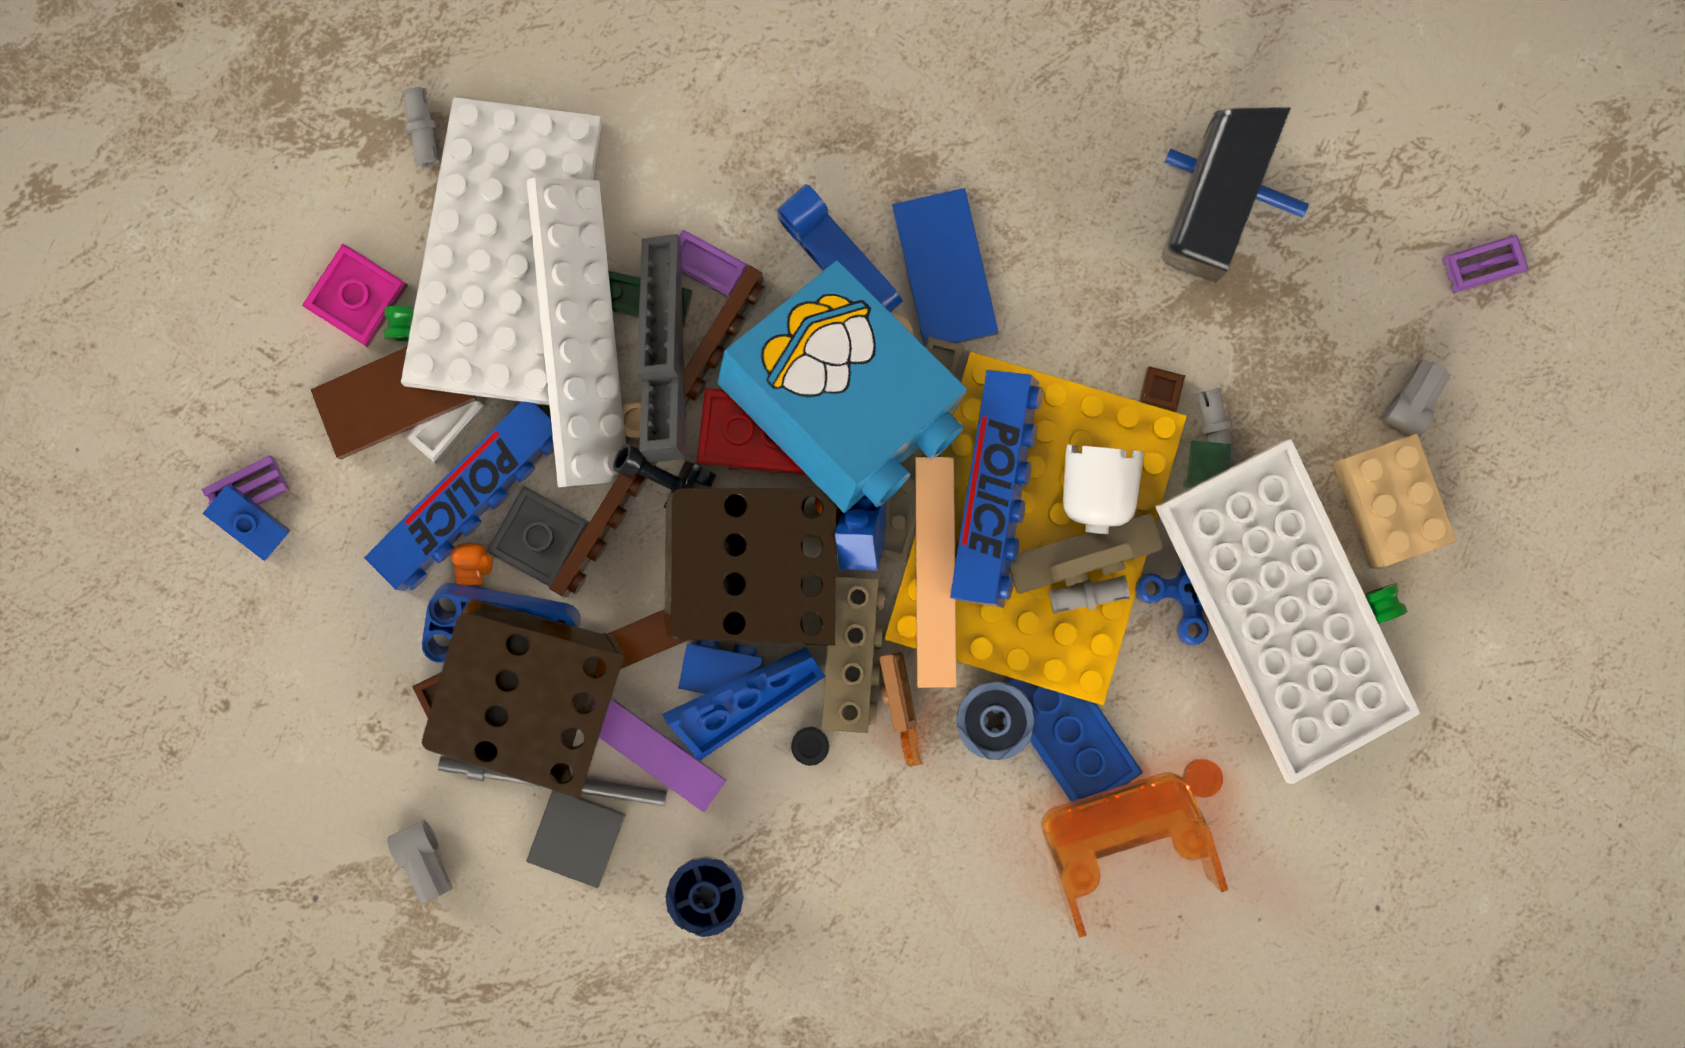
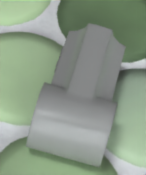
(1412, 408)
(416, 852)

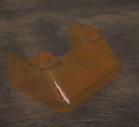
(1120, 821)

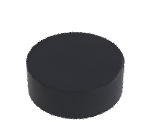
(810, 746)

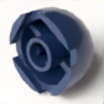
(704, 896)

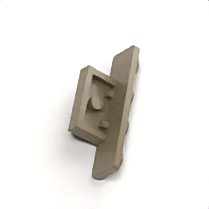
(1085, 553)

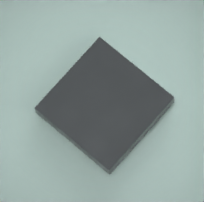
(537, 536)
(575, 838)

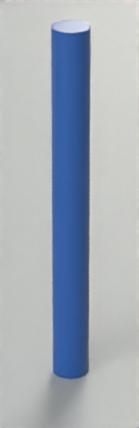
(1264, 194)

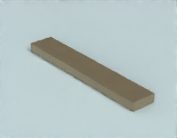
(900, 508)

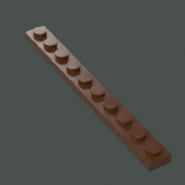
(611, 510)

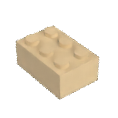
(1394, 502)

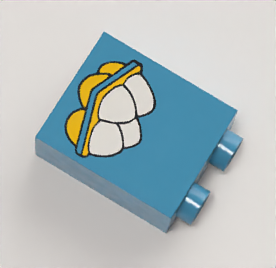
(843, 389)

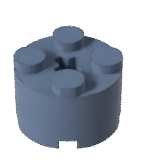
(995, 742)

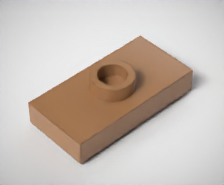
(897, 692)

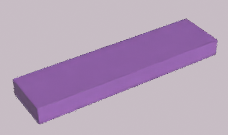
(660, 756)

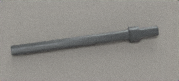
(590, 787)

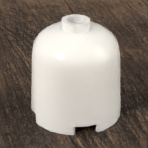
(1101, 486)

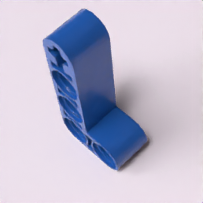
(809, 224)
(442, 622)

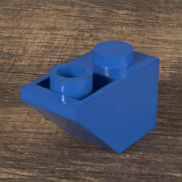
(861, 536)
(708, 667)

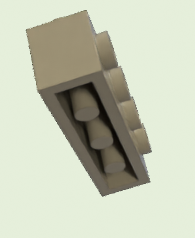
(850, 661)

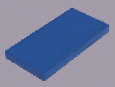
(945, 267)
(1077, 743)

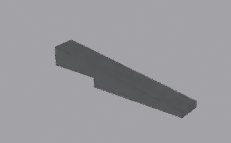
(661, 350)

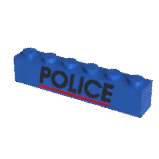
(996, 488)
(463, 497)

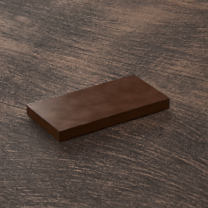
(376, 406)

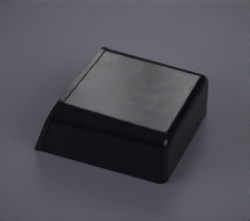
(1223, 189)

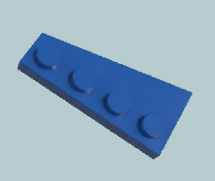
(736, 706)

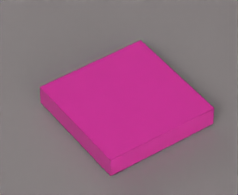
(354, 295)

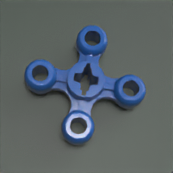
(1189, 603)

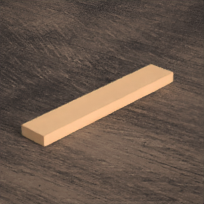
(935, 572)

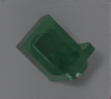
(1206, 461)

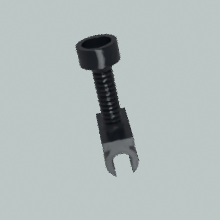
(630, 461)

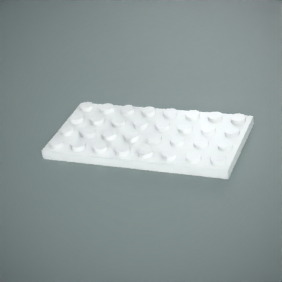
(478, 287)
(1288, 610)

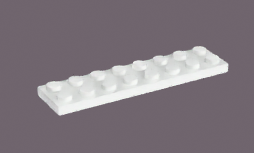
(577, 328)

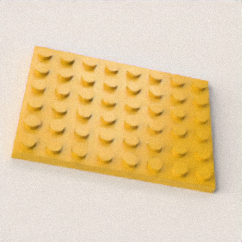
(1025, 640)

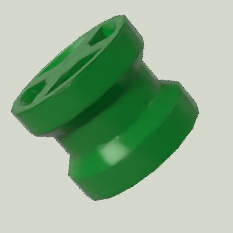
(398, 323)
(1385, 603)

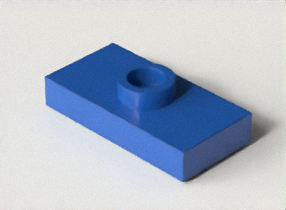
(246, 521)

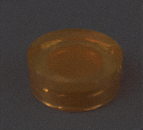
(912, 747)
(1203, 777)

